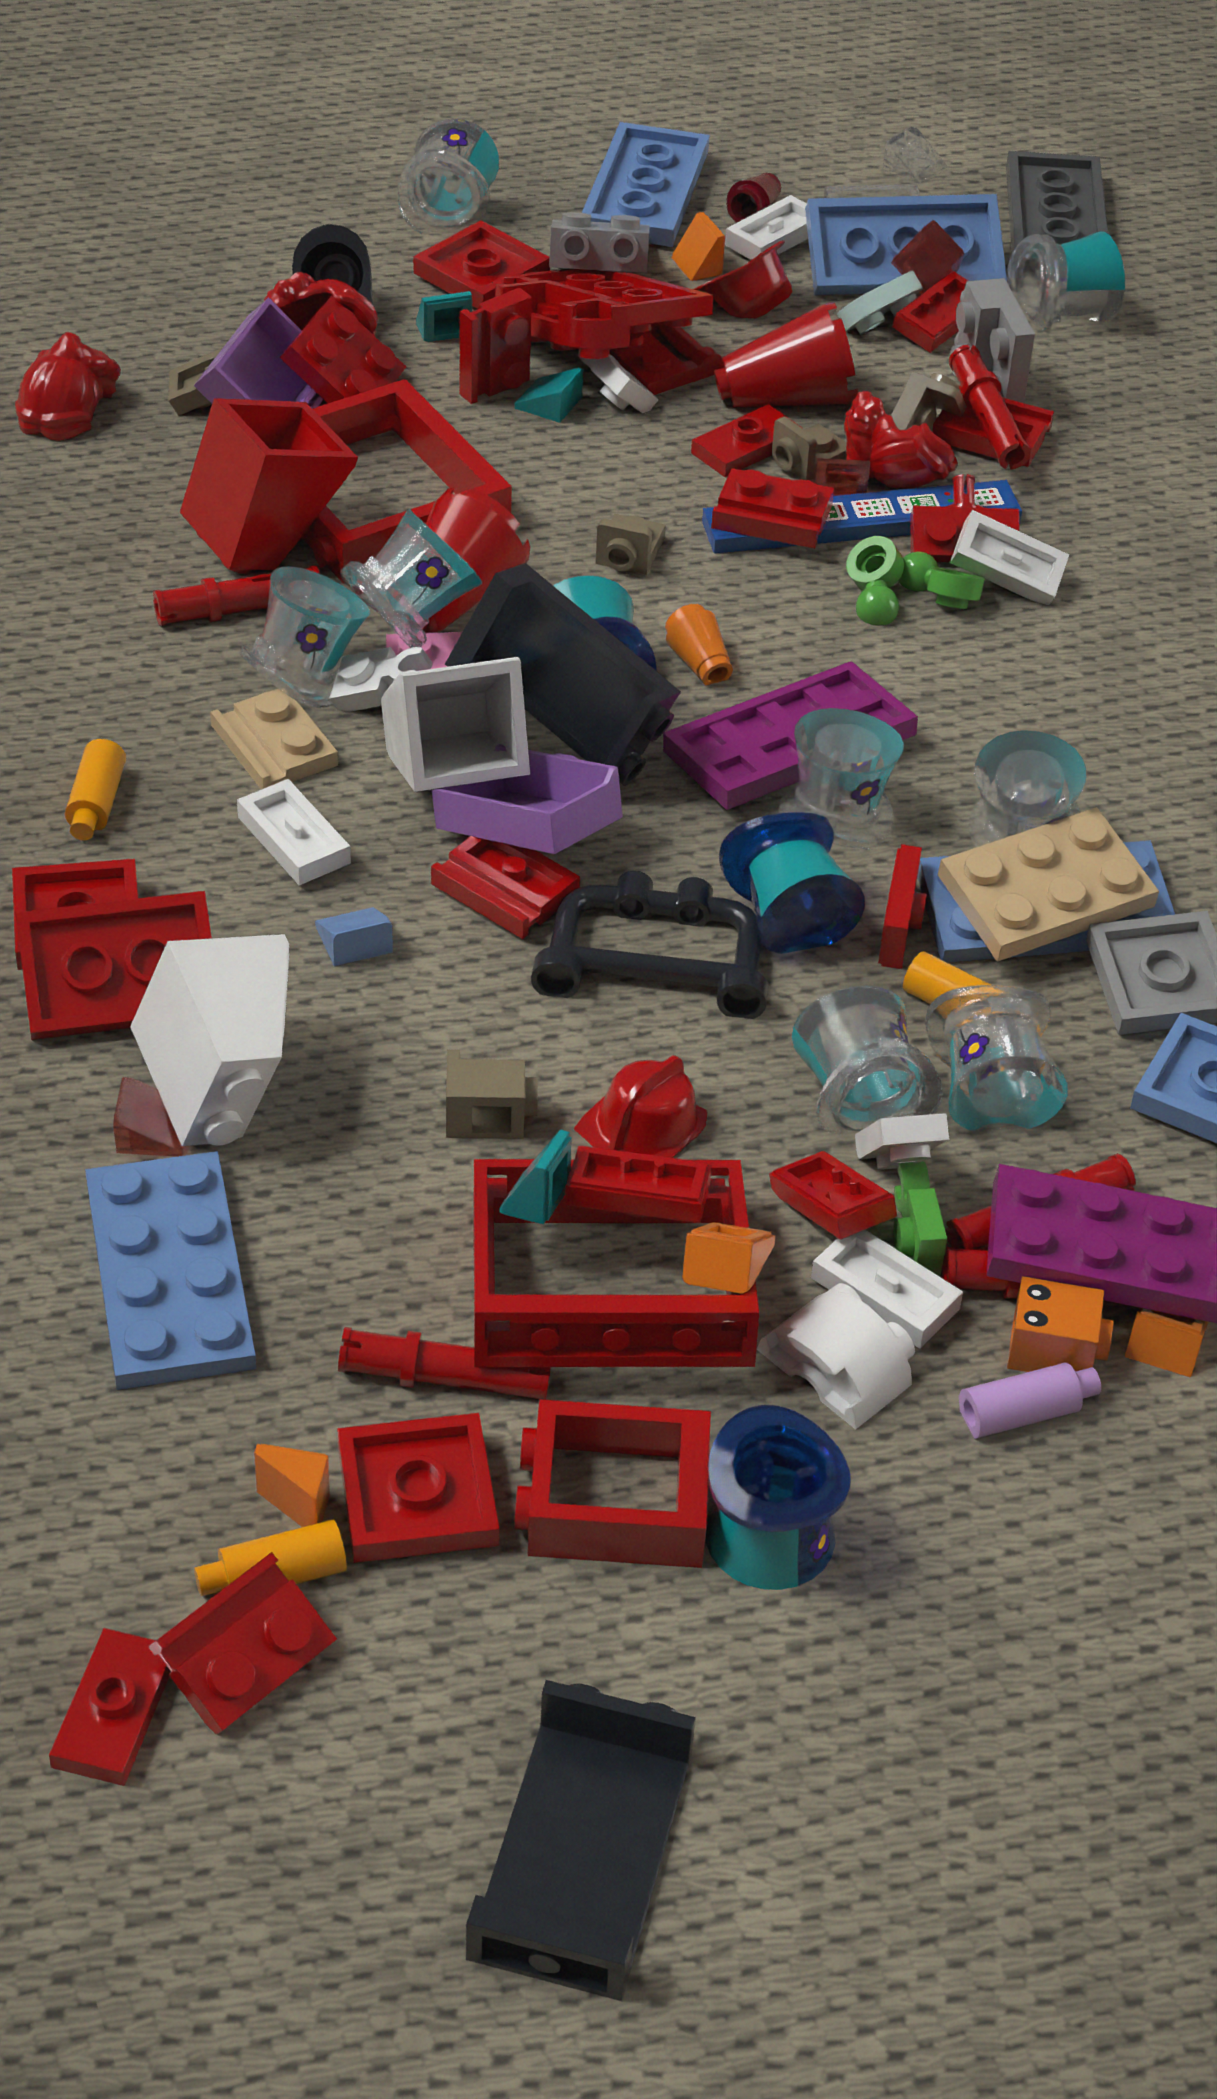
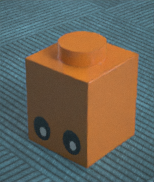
(1058, 1326)

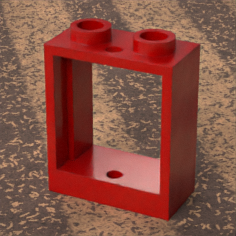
(614, 1532)

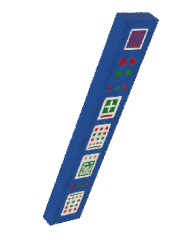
(869, 515)

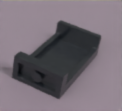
(572, 670)

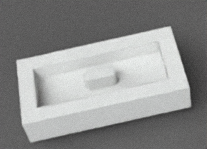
(777, 222)
(1009, 558)
(293, 831)
(901, 1139)
(889, 1284)

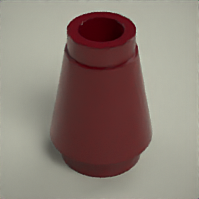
(752, 195)

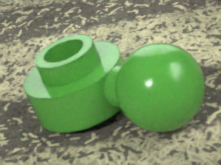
(875, 568)
(951, 586)

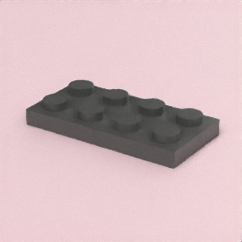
(1054, 196)

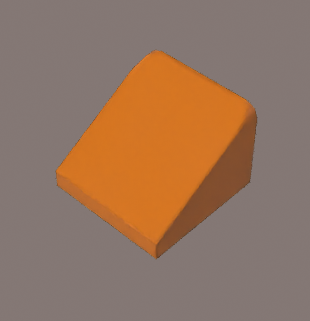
(701, 249)
(725, 1256)
(1166, 1341)
(293, 1481)

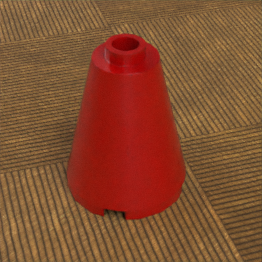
(791, 365)
(482, 536)

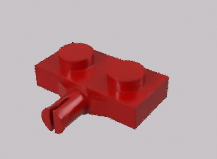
(939, 527)

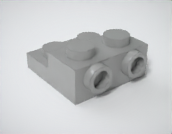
(599, 245)
(999, 329)

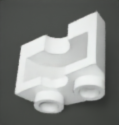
(844, 1353)

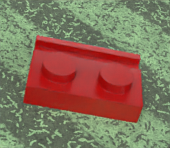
(495, 345)
(968, 433)
(772, 507)
(504, 882)
(243, 1643)

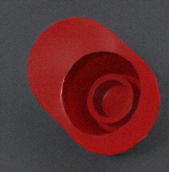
(753, 287)
(646, 1111)

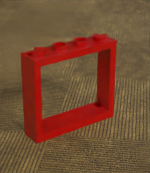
(428, 435)
(606, 1327)

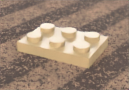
(1047, 883)

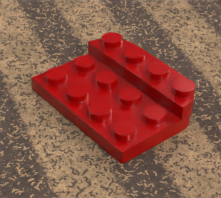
(602, 307)

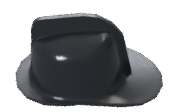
(335, 254)

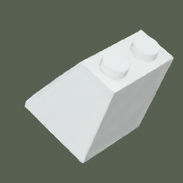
(450, 720)
(214, 1031)

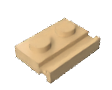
(274, 739)

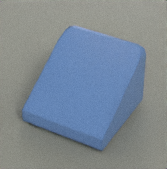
(356, 935)

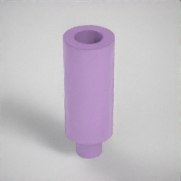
(1026, 1398)

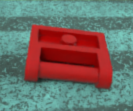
(661, 369)

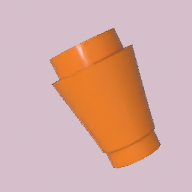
(699, 643)

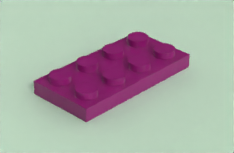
(753, 744)
(1105, 1238)

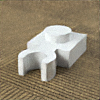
(621, 385)
(369, 674)

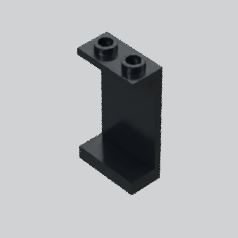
(584, 1841)

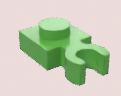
(921, 1228)

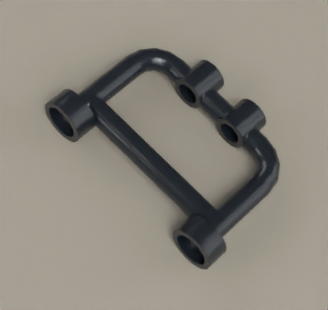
(740, 985)

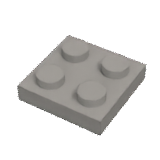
(1156, 969)

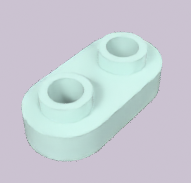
(869, 308)

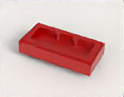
(932, 315)
(739, 441)
(904, 907)
(638, 1184)
(833, 1194)
(111, 1709)

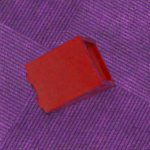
(262, 479)

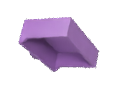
(251, 362)
(538, 811)

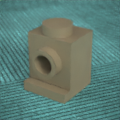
(488, 1097)

